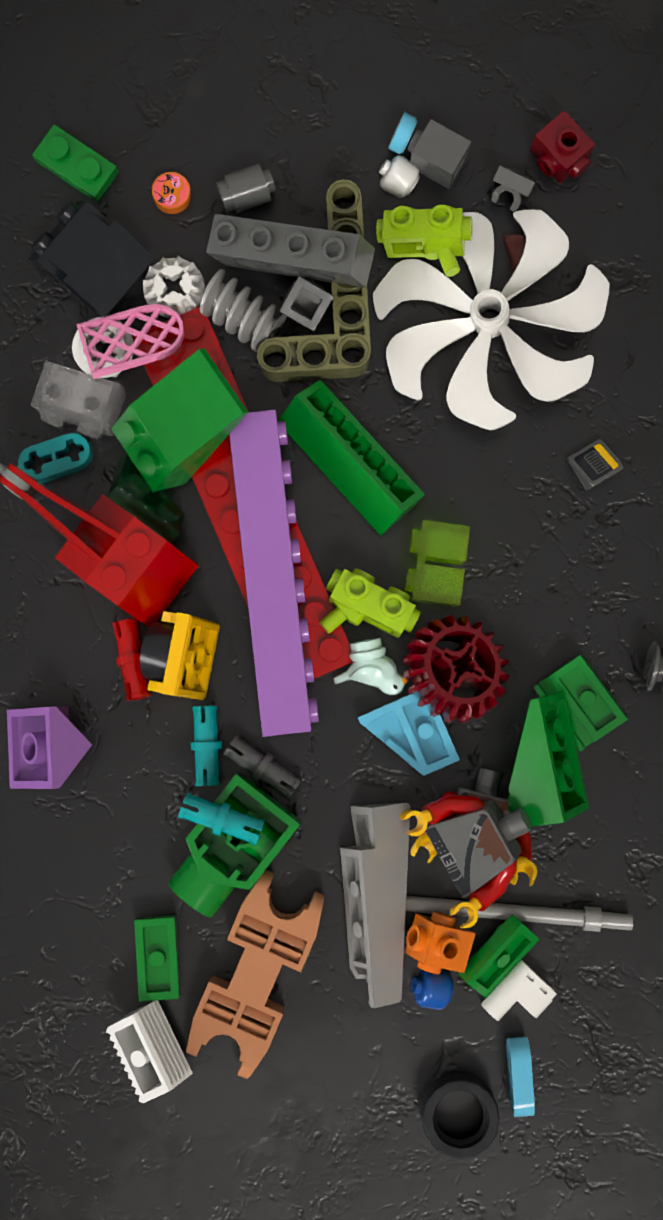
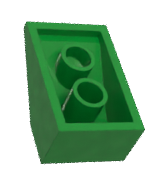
(179, 422)
(547, 765)

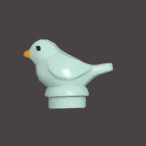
(372, 667)

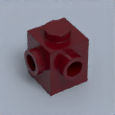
(562, 148)

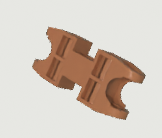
(243, 1005)

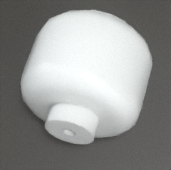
(398, 176)

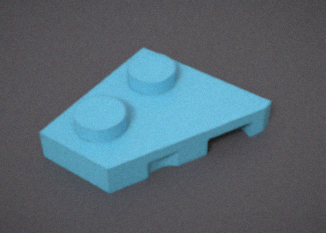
(412, 733)

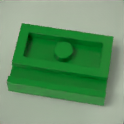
(589, 701)

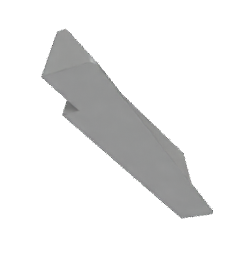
(376, 898)

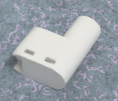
(522, 986)

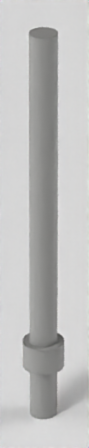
(589, 918)

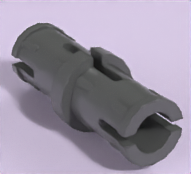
(262, 767)

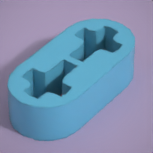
(520, 1076)

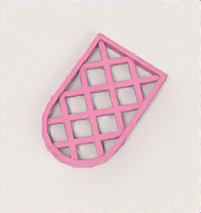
(131, 314)

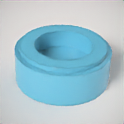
(402, 133)

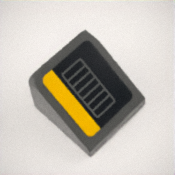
(595, 464)

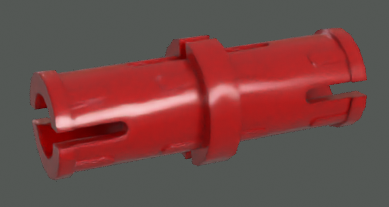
(129, 652)

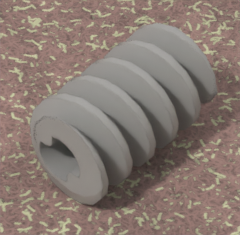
(238, 312)

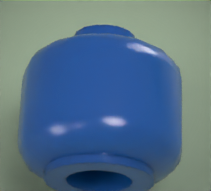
(432, 989)

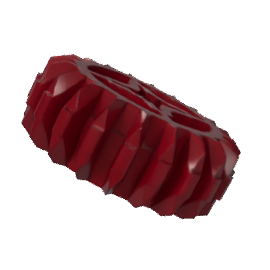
(482, 677)

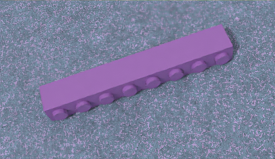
(270, 575)

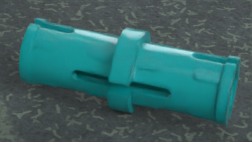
(206, 745)
(221, 818)

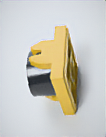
(171, 651)

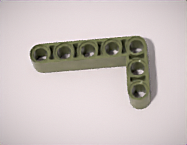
(344, 299)

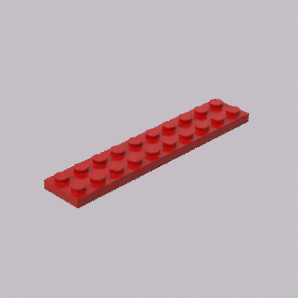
(218, 492)

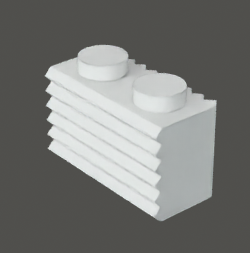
(149, 1051)

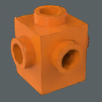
(439, 943)

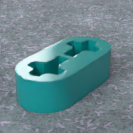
(53, 449)

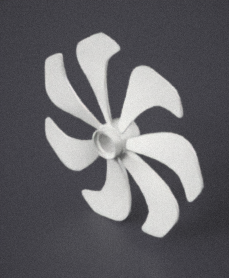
(468, 389)

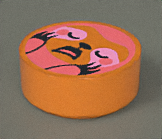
(171, 192)

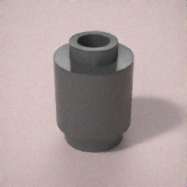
(246, 188)

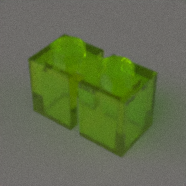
(441, 544)

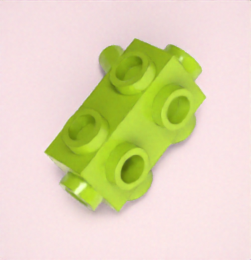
(426, 233)
(361, 600)

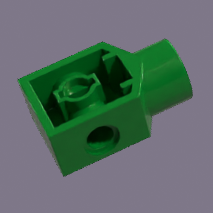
(227, 862)

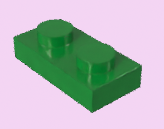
(75, 163)
(498, 956)
(157, 958)

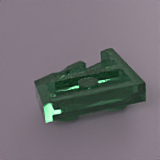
(151, 508)

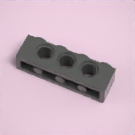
(291, 250)

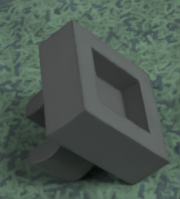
(513, 182)

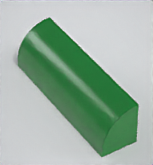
(350, 457)

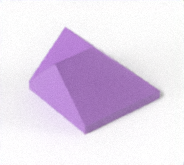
(42, 747)

